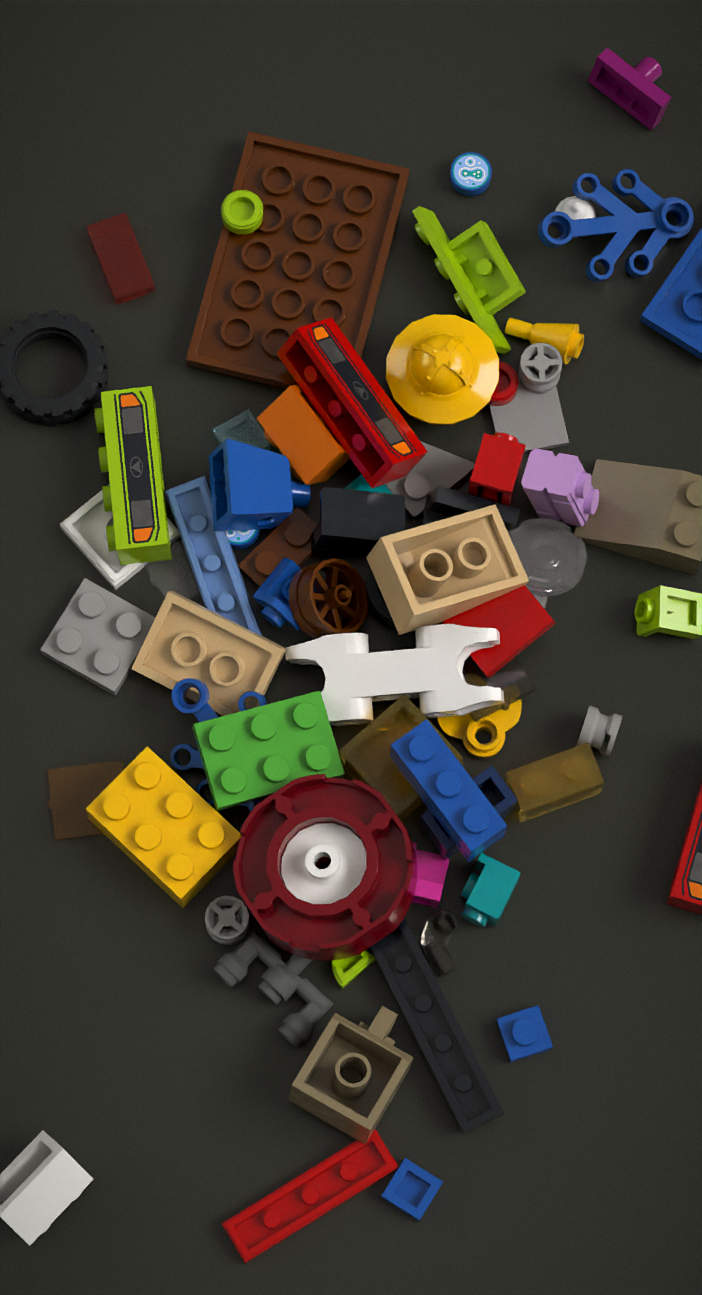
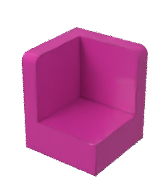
(430, 878)

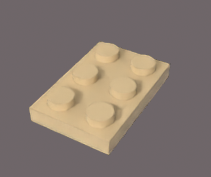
(207, 647)

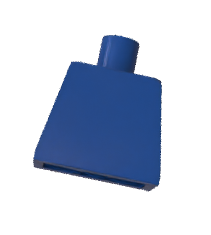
(252, 487)

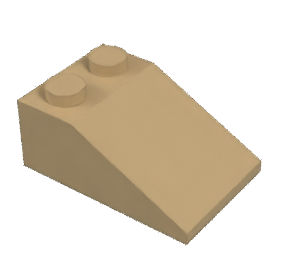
(445, 568)

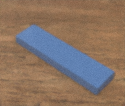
(210, 554)

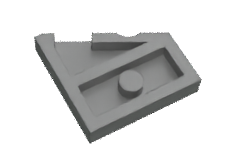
(432, 470)

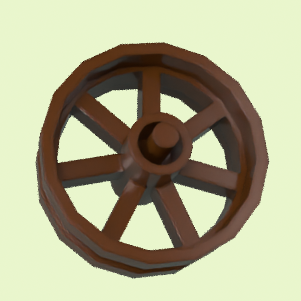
(340, 593)

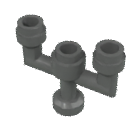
(277, 984)

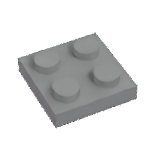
(98, 636)

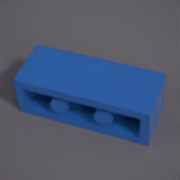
(447, 790)

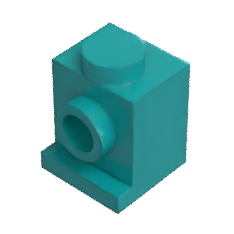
(489, 891)

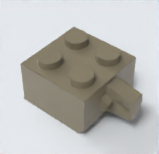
(352, 1074)

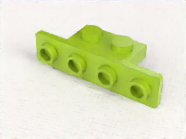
(477, 270)

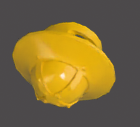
(442, 369)

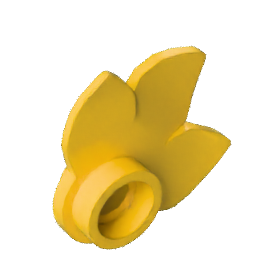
(495, 724)

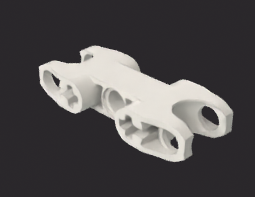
(425, 673)

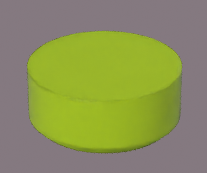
(242, 212)

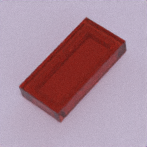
(120, 258)

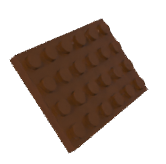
(308, 261)

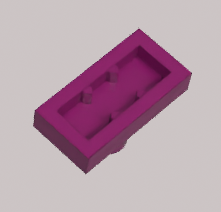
(631, 87)

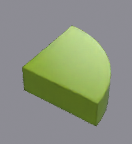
(348, 969)

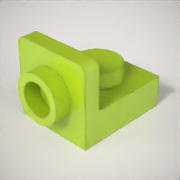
(669, 612)

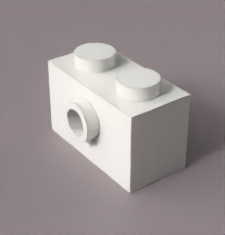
(39, 1187)

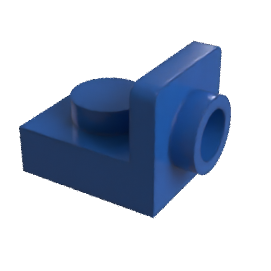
(275, 595)

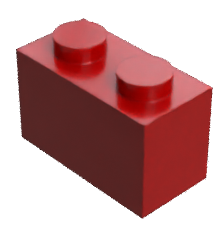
(497, 468)

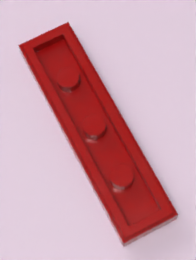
(309, 1196)

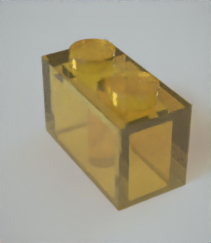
(554, 782)

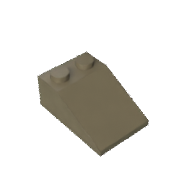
(647, 514)

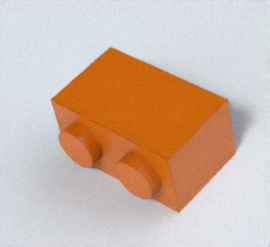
(302, 437)

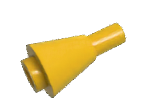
(559, 335)

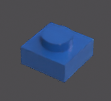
(524, 1034)

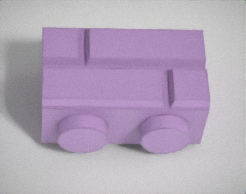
(559, 487)

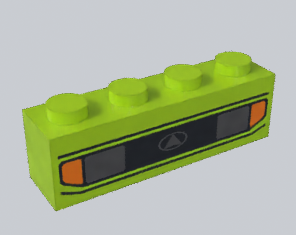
(135, 476)

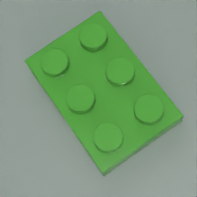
(266, 748)

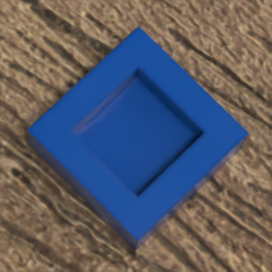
(412, 1189)

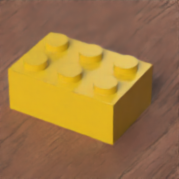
(164, 827)

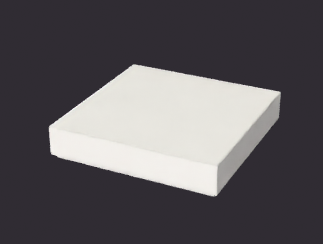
(88, 532)

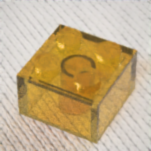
(368, 755)

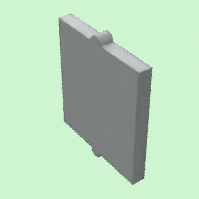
(532, 419)

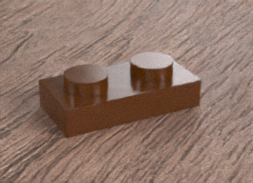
(287, 540)

